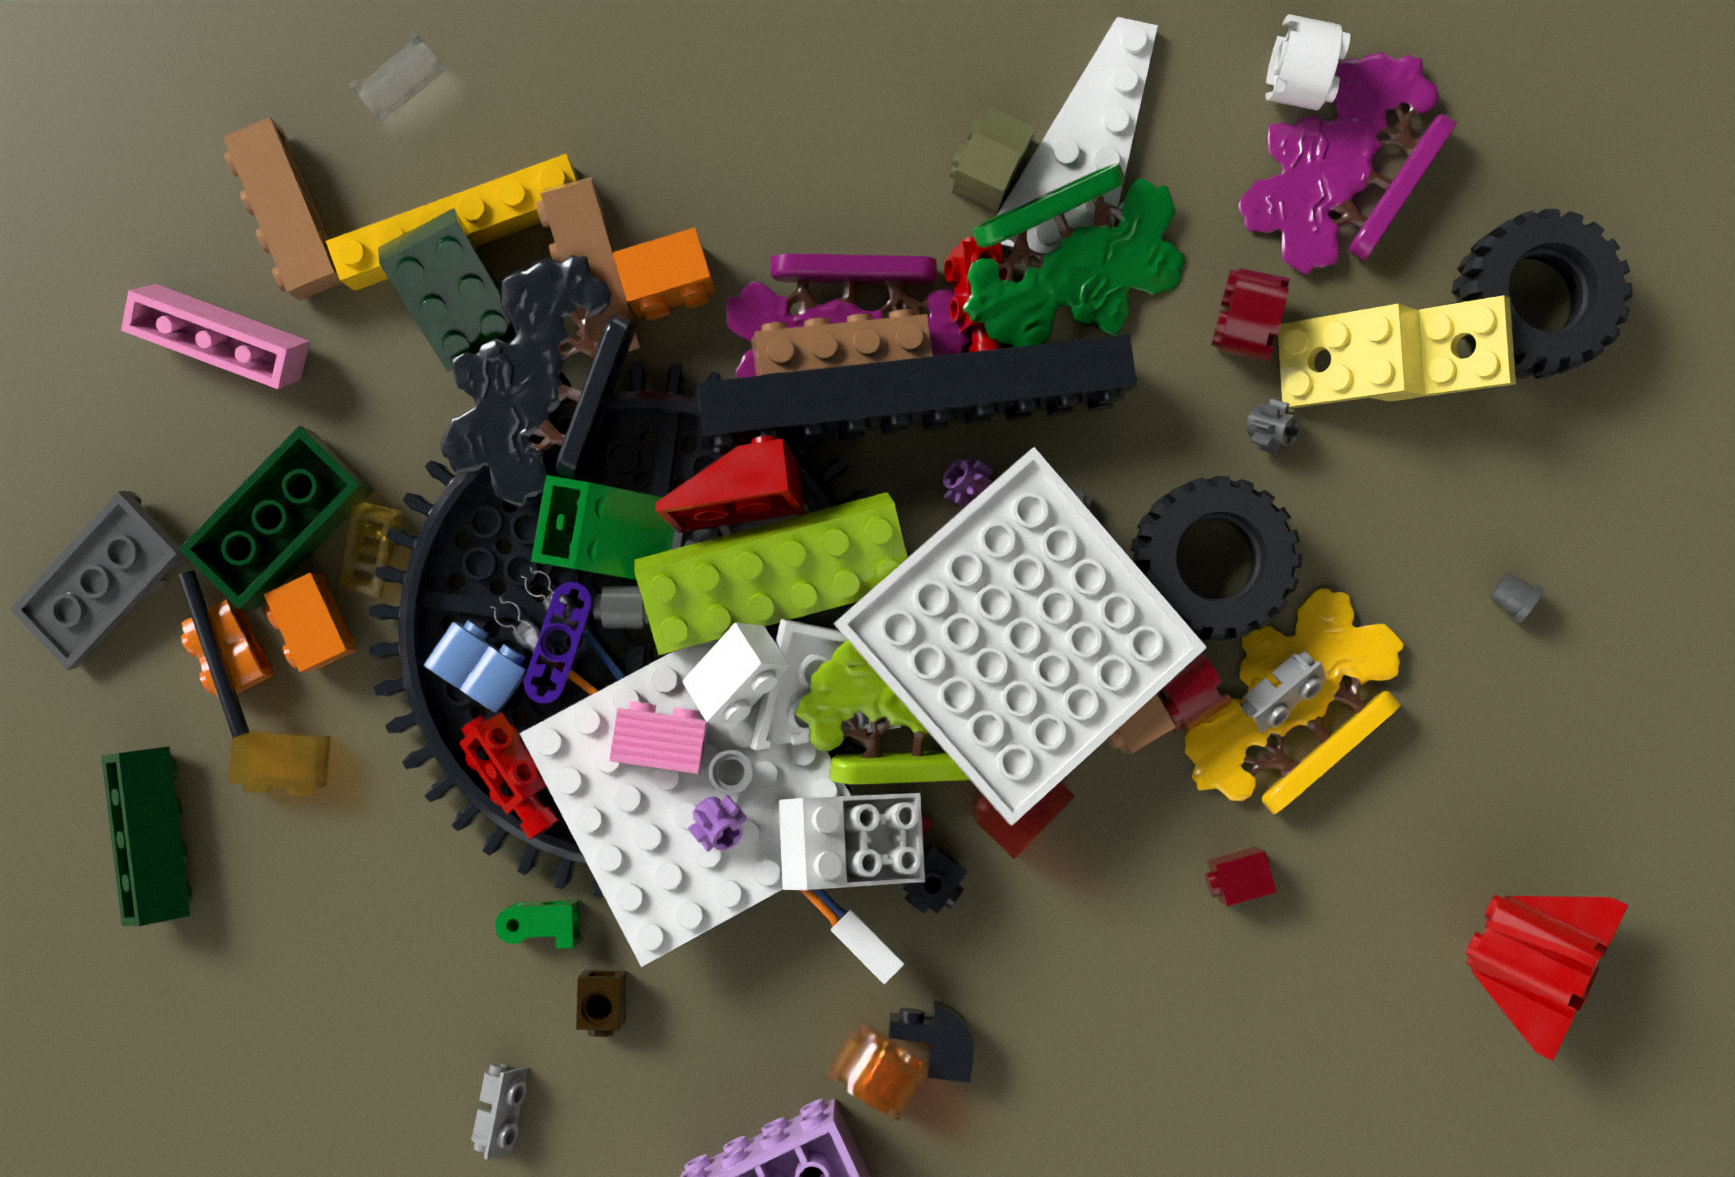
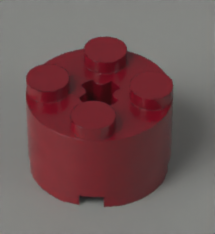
(1253, 314)
(1193, 695)

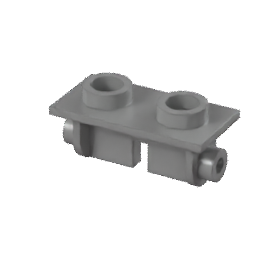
(1299, 680)
(497, 1128)

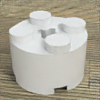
(1306, 63)

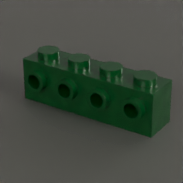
(146, 836)

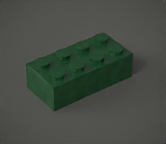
(275, 519)

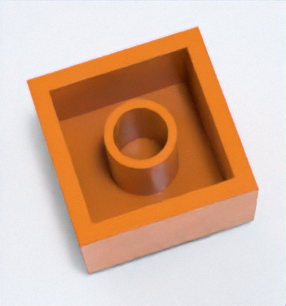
(665, 274)

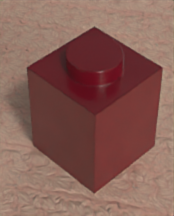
(1240, 876)

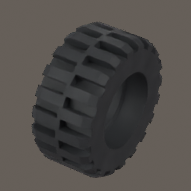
(1587, 267)
(1269, 544)

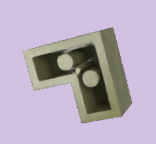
(991, 159)

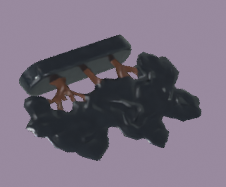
(521, 381)

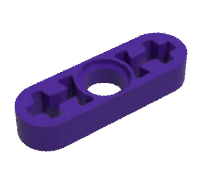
(558, 676)

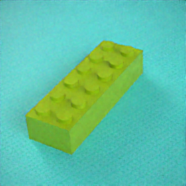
(770, 572)

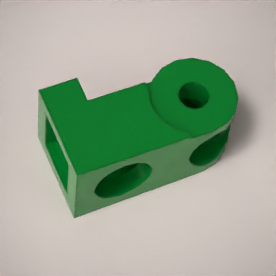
(540, 919)

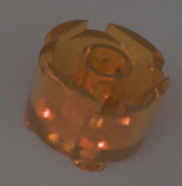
(876, 1073)

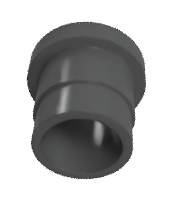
(1516, 596)

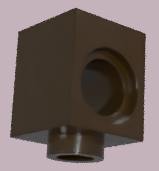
(606, 983)

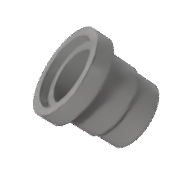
(719, 760)

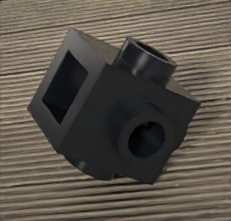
(946, 891)

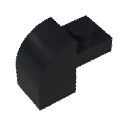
(948, 1039)

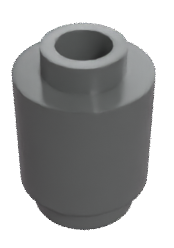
(620, 607)

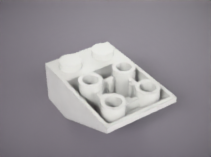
(851, 841)

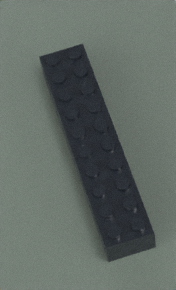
(915, 393)

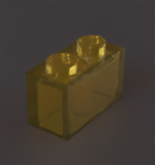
(279, 761)

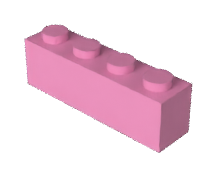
(215, 335)

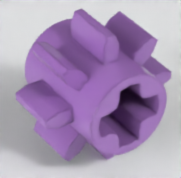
(966, 480)
(717, 823)

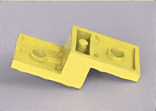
(1397, 352)

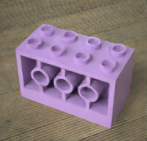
(789, 1149)

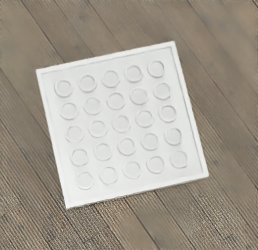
(1020, 636)
(638, 817)

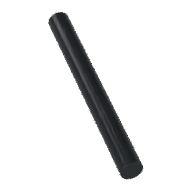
(213, 654)

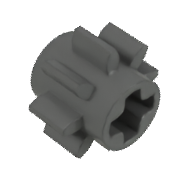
(1273, 426)

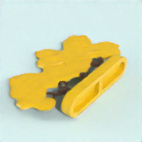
(1328, 636)

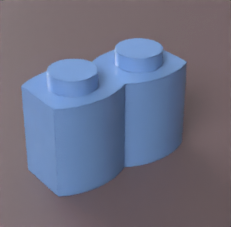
(477, 665)

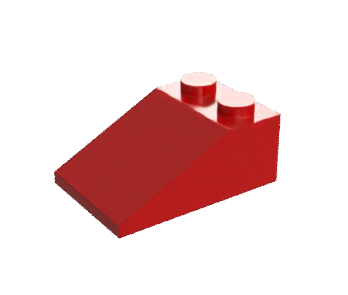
(740, 487)

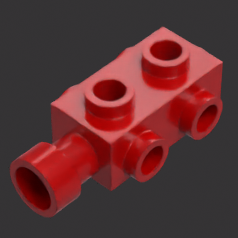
(956, 271)
(508, 766)

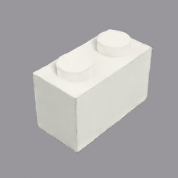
(735, 673)

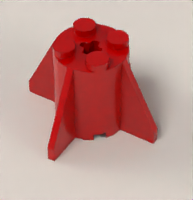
(1543, 960)

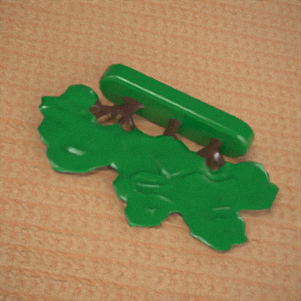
(1087, 269)

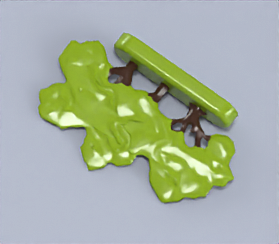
(852, 686)

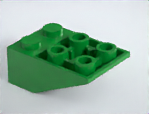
(598, 528)

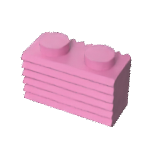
(659, 739)

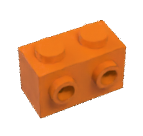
(309, 623)

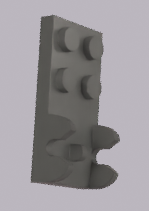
(98, 580)

